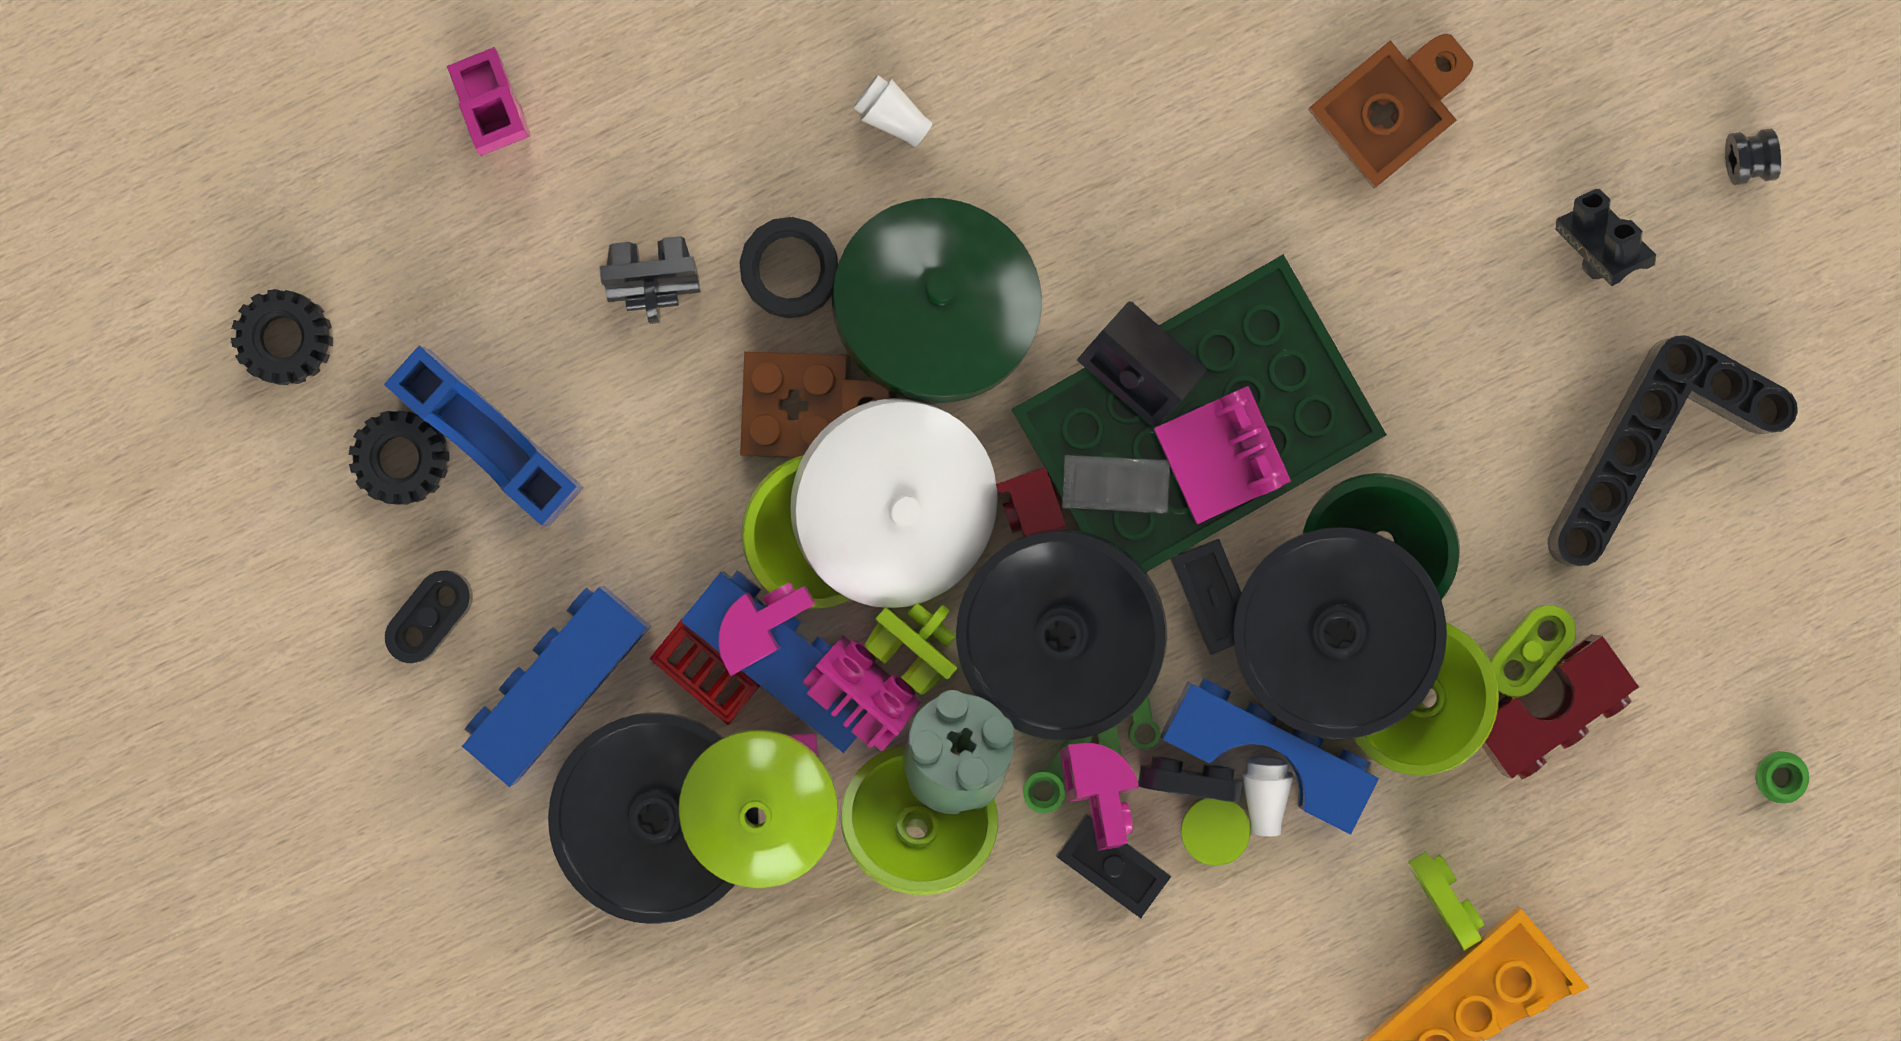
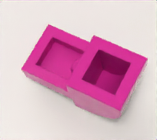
(488, 102)
(746, 630)
(1100, 776)

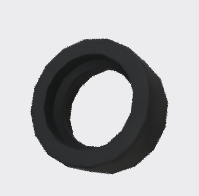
(757, 245)

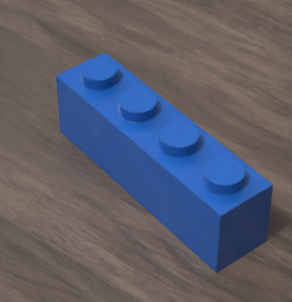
(782, 670)
(555, 685)

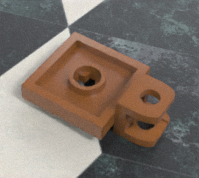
(1413, 90)
(820, 381)

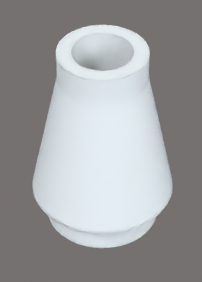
(892, 111)
(1266, 793)

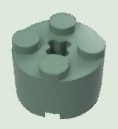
(963, 726)

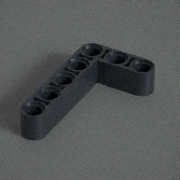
(1649, 434)

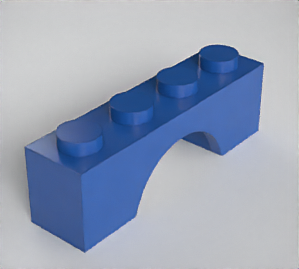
(484, 435)
(1328, 785)

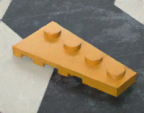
(1486, 988)

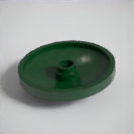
(936, 300)

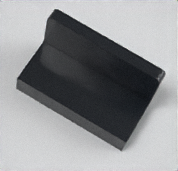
(1142, 364)

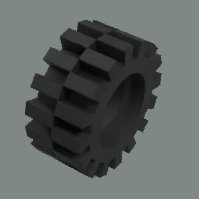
(251, 330)
(367, 458)

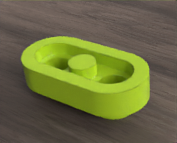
(1530, 651)
(1459, 918)

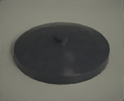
(1340, 633)
(1062, 634)
(620, 821)

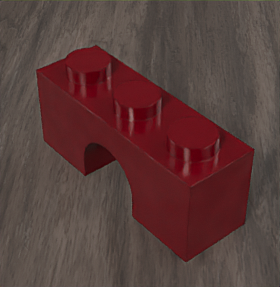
(1592, 685)

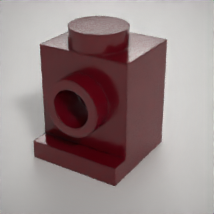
(1032, 503)

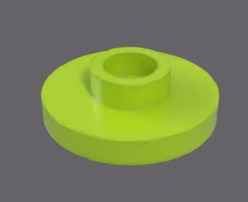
(1215, 831)

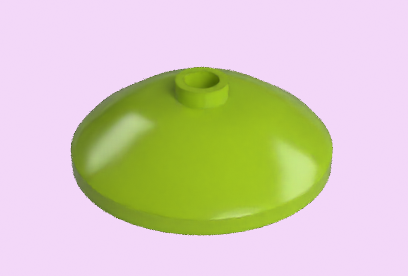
(771, 543)
(1454, 727)
(765, 773)
(875, 826)

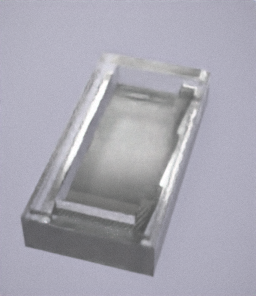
(1115, 484)

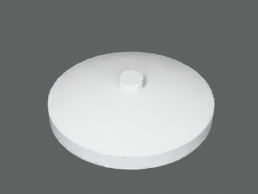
(893, 502)

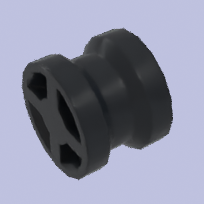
(1753, 156)

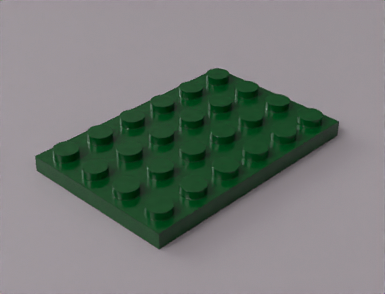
(1245, 335)

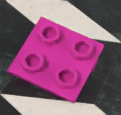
(1222, 455)
(885, 697)

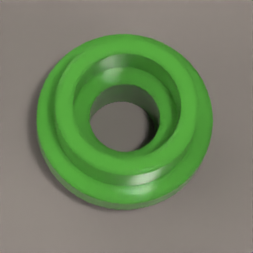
(1796, 783)

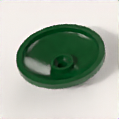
(1400, 508)

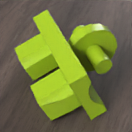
(894, 631)

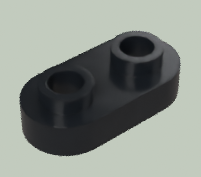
(428, 615)
(1213, 783)

